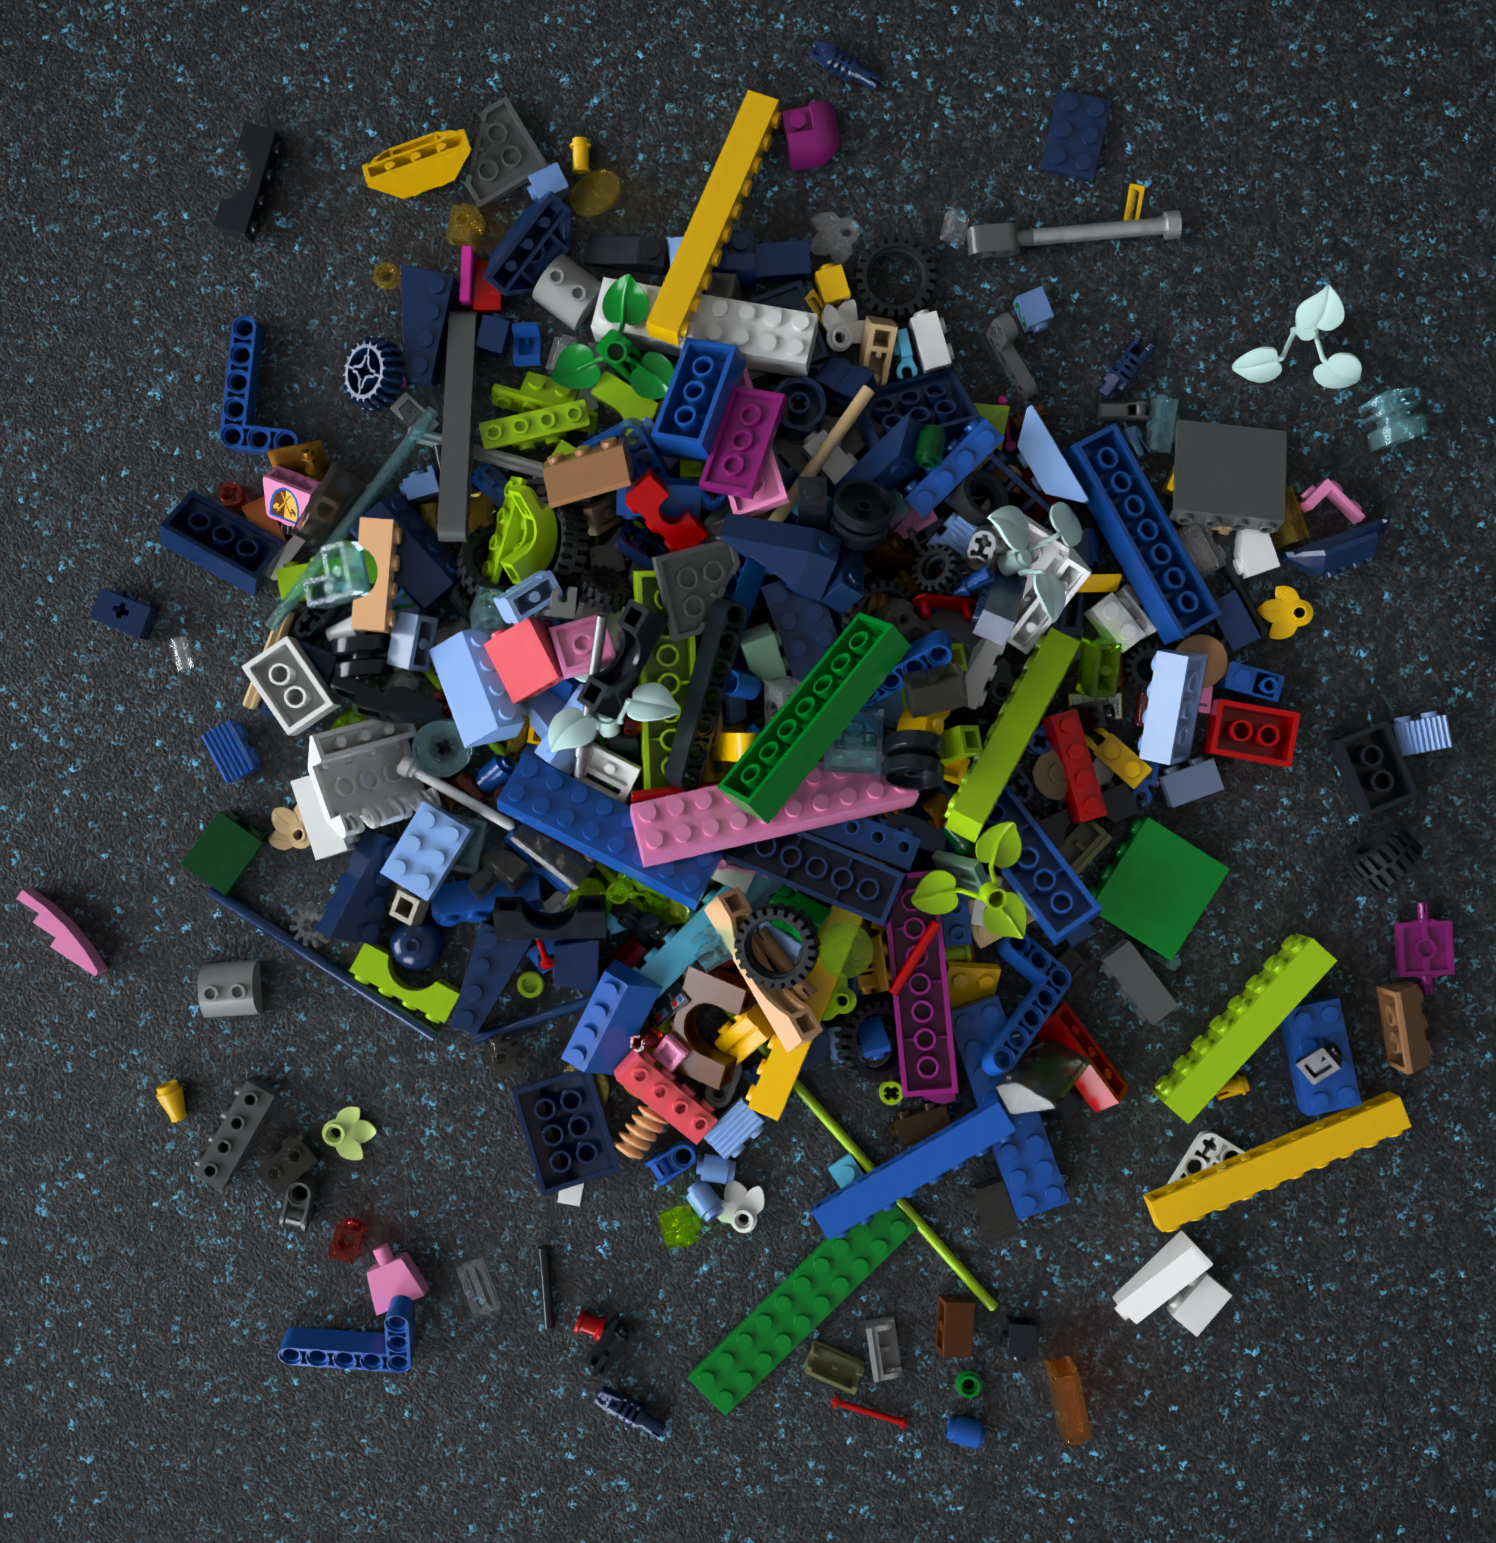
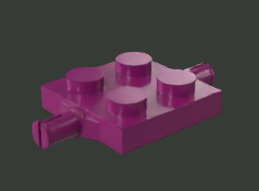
(1424, 948)

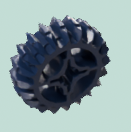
(374, 373)

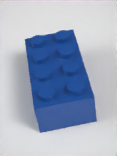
(697, 397)
(1301, 1033)

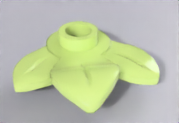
(353, 1133)

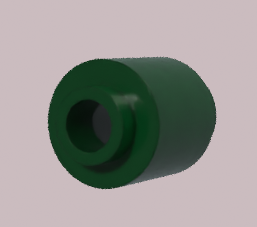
(930, 446)

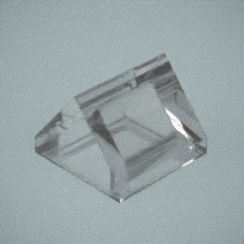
(954, 227)

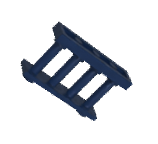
(999, 459)

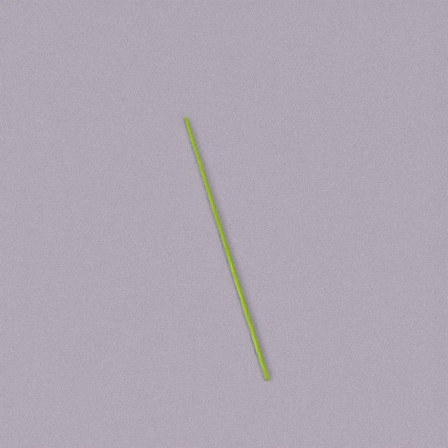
(818, 1109)

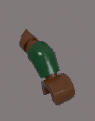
(937, 807)

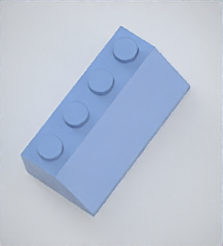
(475, 690)
(1172, 706)

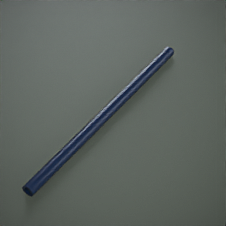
(324, 964)

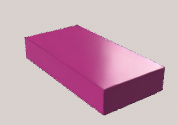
(468, 263)

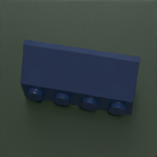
(221, 542)
(426, 565)

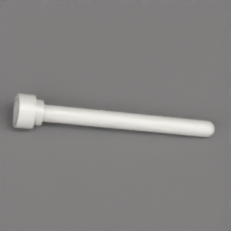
(409, 768)

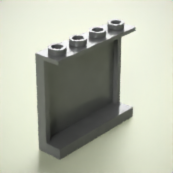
(1229, 476)

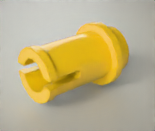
(580, 155)
(1234, 1087)

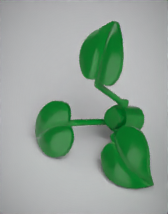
(576, 363)

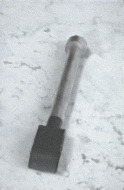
(1006, 239)

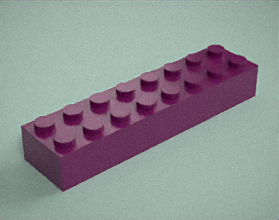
(923, 1003)

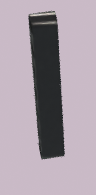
(705, 694)

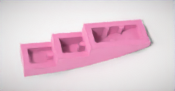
(69, 938)

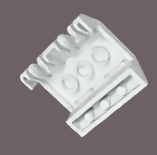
(1051, 558)
(358, 778)

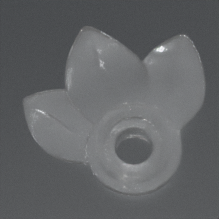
(830, 239)

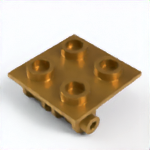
(302, 458)
(880, 975)

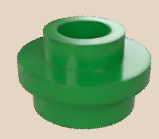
(971, 1391)

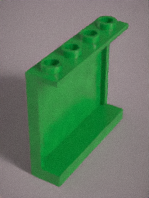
(1157, 886)

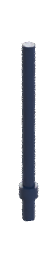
(533, 1019)

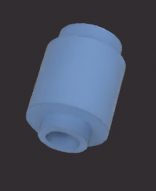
(716, 1169)
(704, 1201)

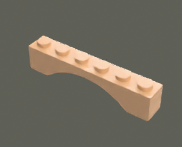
(786, 1013)

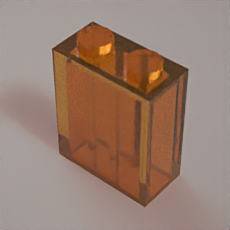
(1068, 1400)

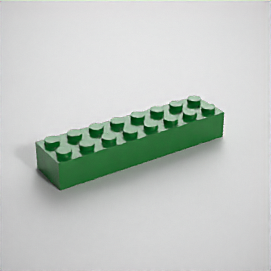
(814, 717)

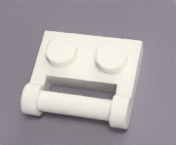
(611, 769)

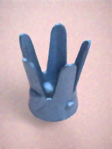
(1131, 435)

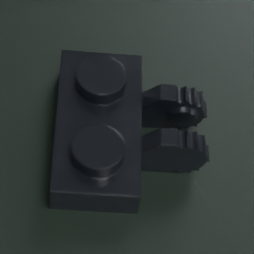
(642, 925)

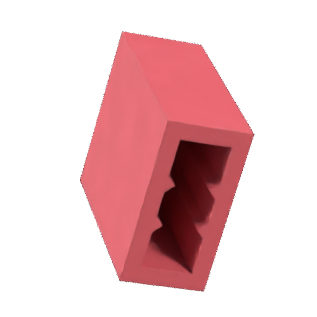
(525, 659)

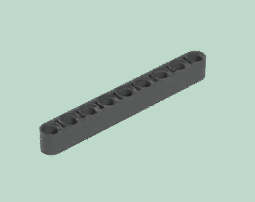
(458, 427)

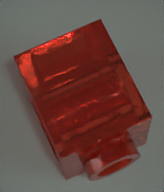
(339, 1248)

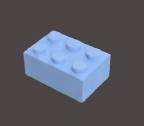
(427, 850)

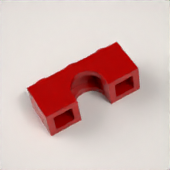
(646, 497)

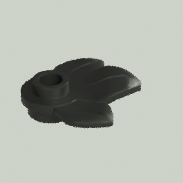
(1004, 678)

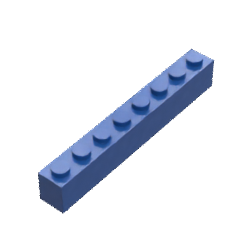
(913, 1168)

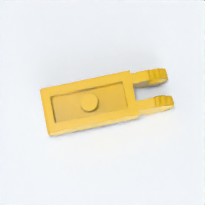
(1120, 758)

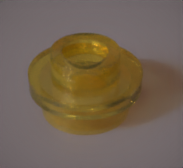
(381, 270)

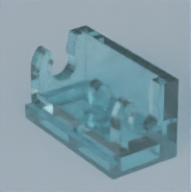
(714, 951)

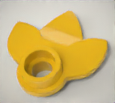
(1281, 612)

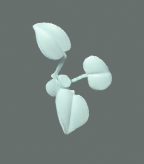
(1320, 311)
(1013, 529)
(573, 729)

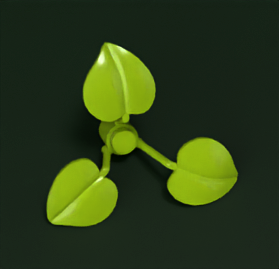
(1004, 910)

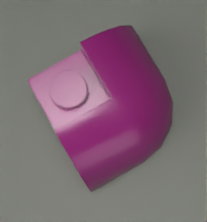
(811, 135)

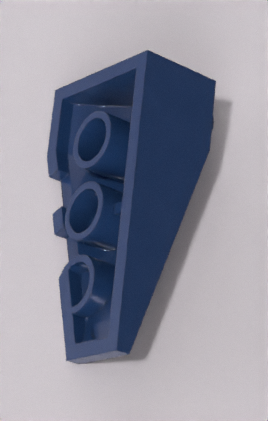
(792, 552)
(931, 838)

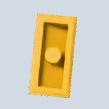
(1101, 583)

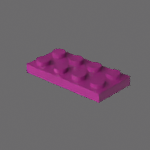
(743, 442)

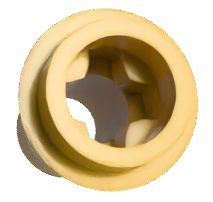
(172, 1099)

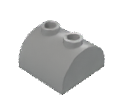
(567, 291)
(230, 989)

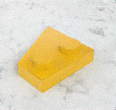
(971, 981)

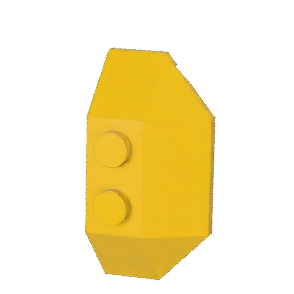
(418, 164)

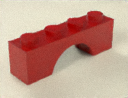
(1082, 787)

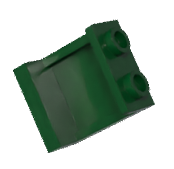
(225, 851)

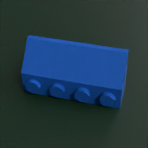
(611, 1019)

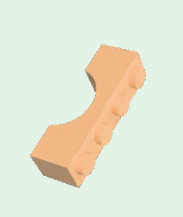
(374, 610)

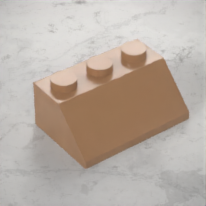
(588, 471)
(1404, 1026)

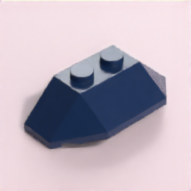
(530, 246)
(891, 459)
(1338, 550)

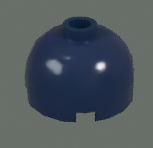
(417, 945)

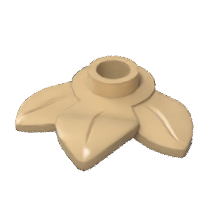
(288, 826)

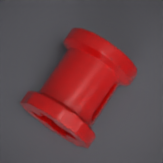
(589, 1325)

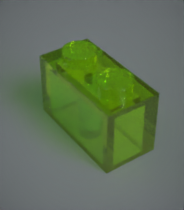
(1098, 667)

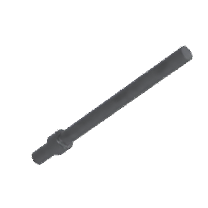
(584, 752)

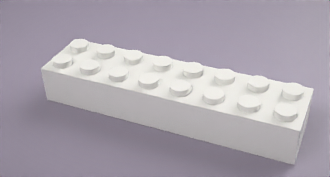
(766, 335)

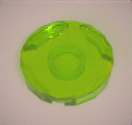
(846, 950)

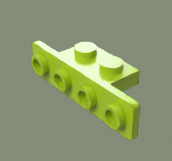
(535, 394)
(535, 427)
(507, 534)

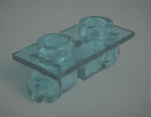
(1161, 424)

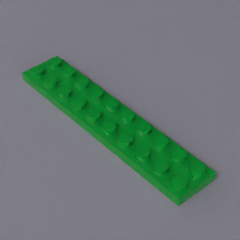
(797, 1308)

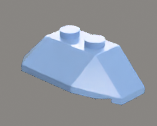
(1046, 460)

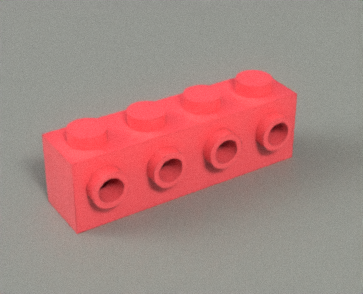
(665, 1095)

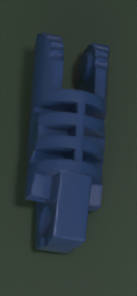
(1126, 369)

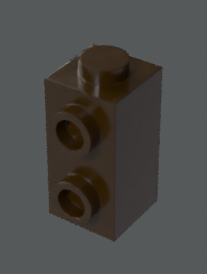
(918, 1124)

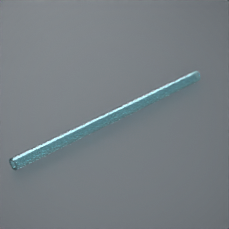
(354, 514)

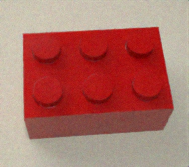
(1251, 733)

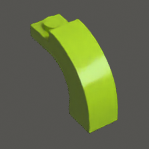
(538, 539)

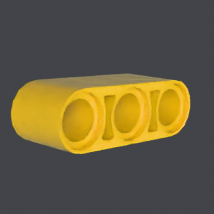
(732, 746)

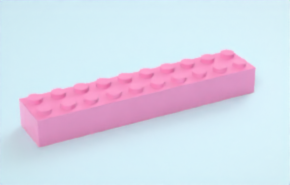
(709, 822)

